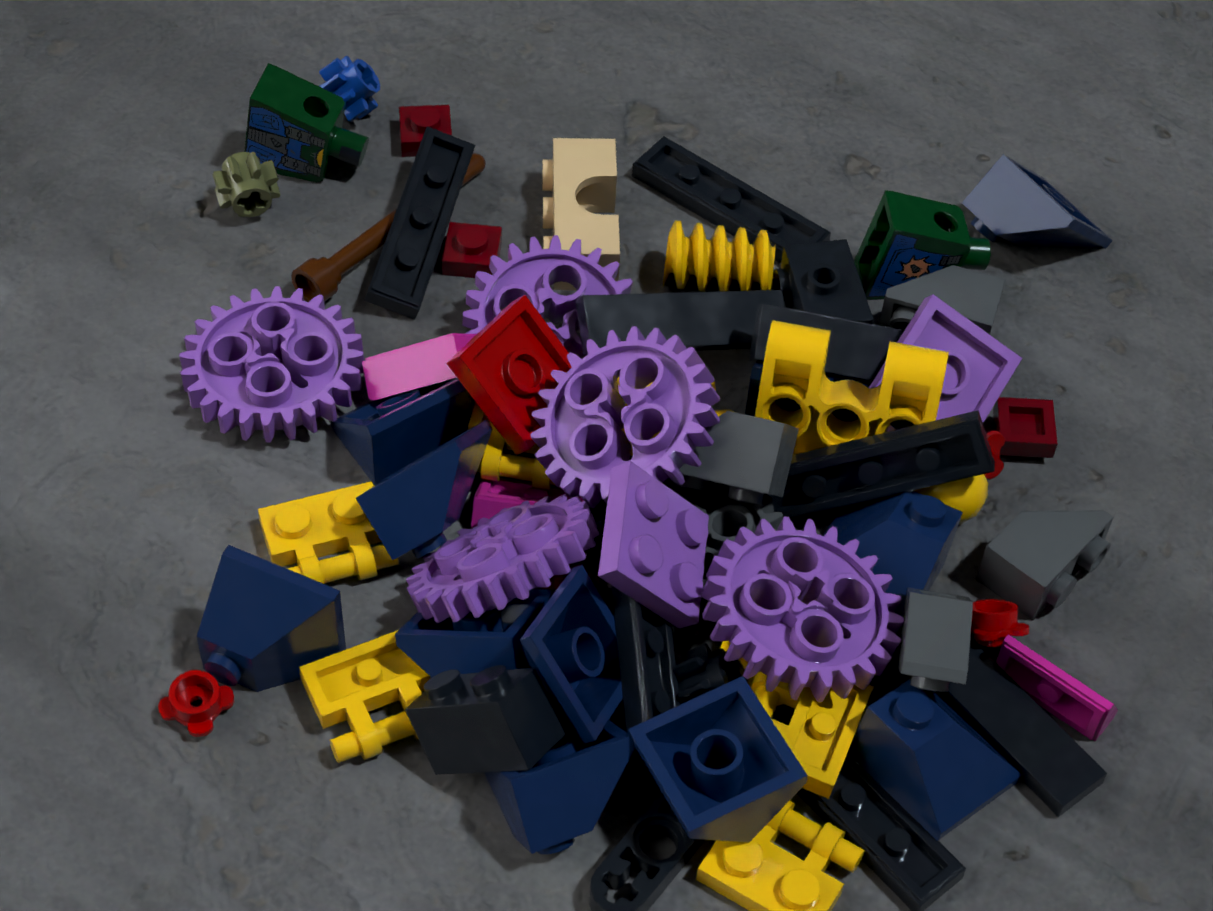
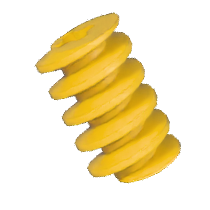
(719, 258)

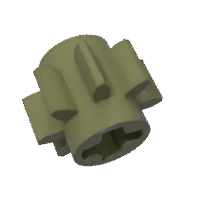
(246, 184)

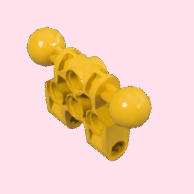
(907, 392)

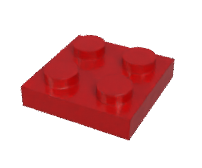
(509, 367)

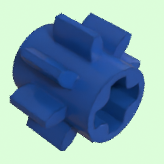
(354, 83)

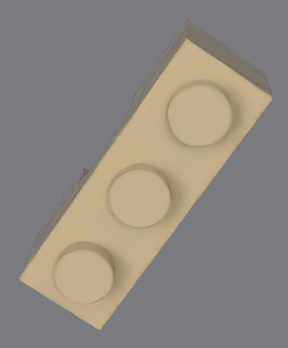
(582, 184)

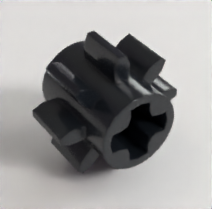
(704, 672)

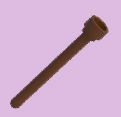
(324, 274)

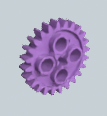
(532, 276)
(272, 364)
(674, 404)
(502, 558)
(802, 609)

